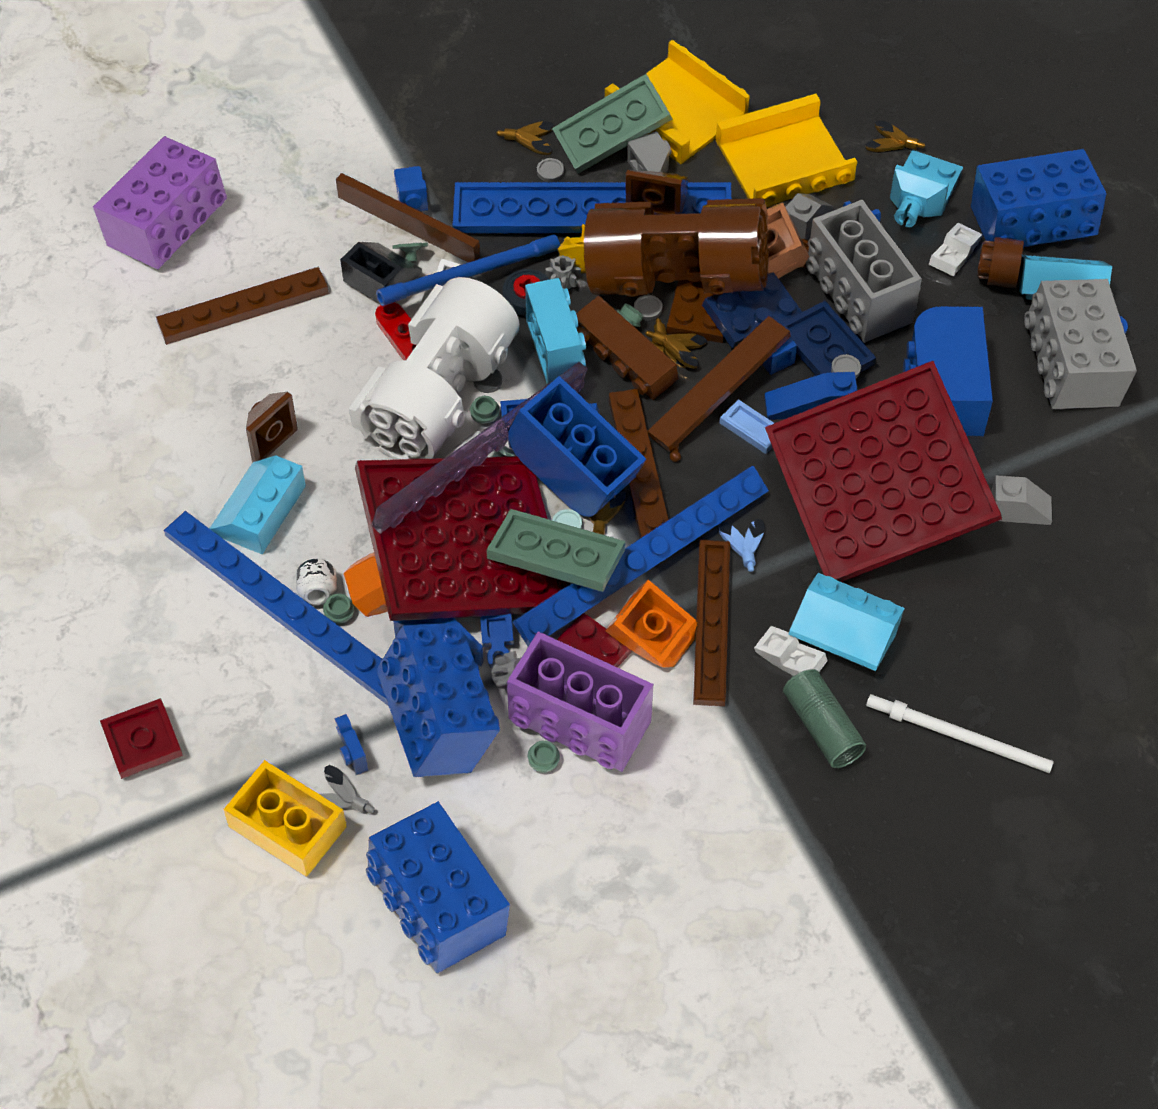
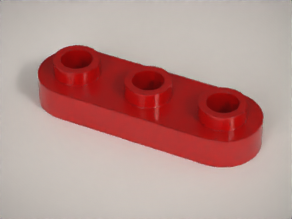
(392, 327)

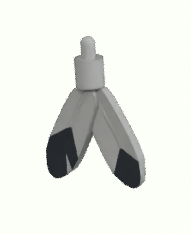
(344, 794)

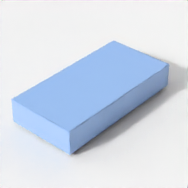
(748, 425)

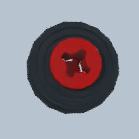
(514, 288)

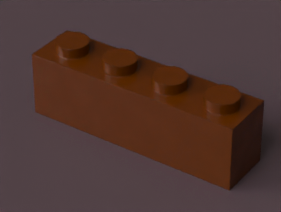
(626, 349)

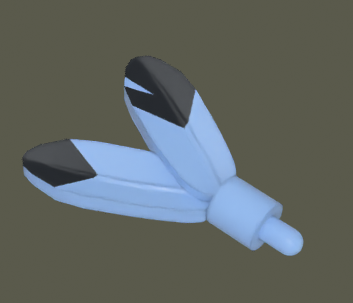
(747, 546)

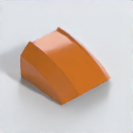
(365, 586)
(654, 626)

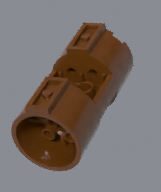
(634, 247)

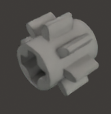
(564, 269)
(503, 668)

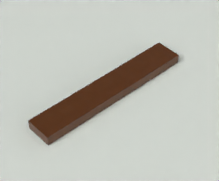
(408, 218)
(719, 383)
(711, 623)

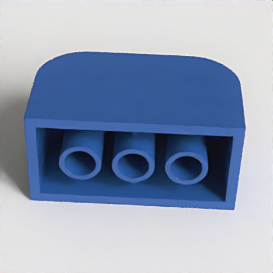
(959, 349)
(573, 448)

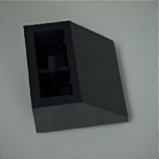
(374, 266)

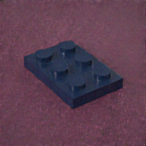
(742, 311)
(823, 337)

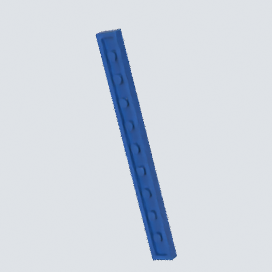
(645, 554)
(278, 601)

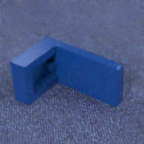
(411, 187)

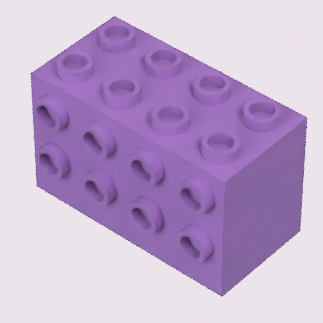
(160, 202)
(579, 701)

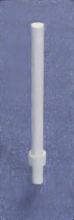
(899, 711)

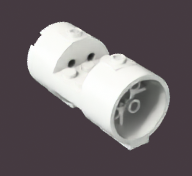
(414, 402)

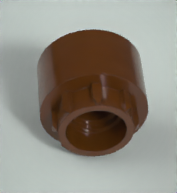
(1000, 262)

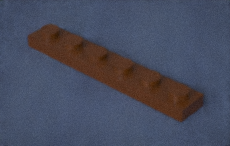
(242, 305)
(645, 487)

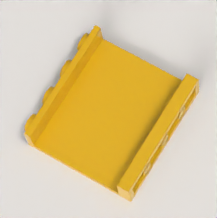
(695, 99)
(783, 151)

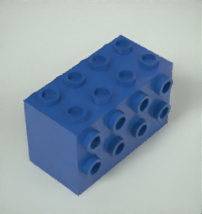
(1039, 198)
(437, 699)
(437, 887)

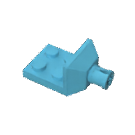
(923, 187)

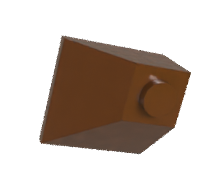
(663, 190)
(270, 424)

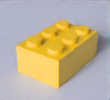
(285, 818)

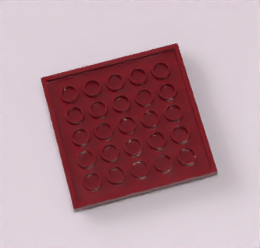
(882, 473)
(438, 556)

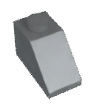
(649, 153)
(804, 209)
(1021, 501)

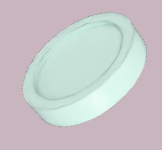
(568, 517)

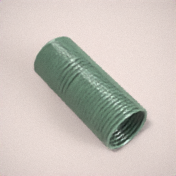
(824, 718)

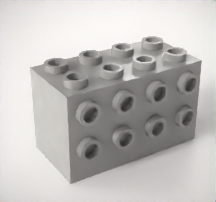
(863, 271)
(1080, 344)

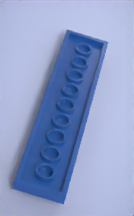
(551, 205)

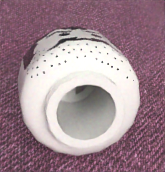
(316, 581)

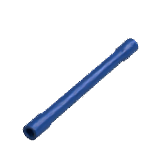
(402, 290)

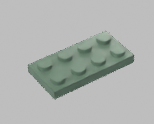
(612, 123)
(556, 550)

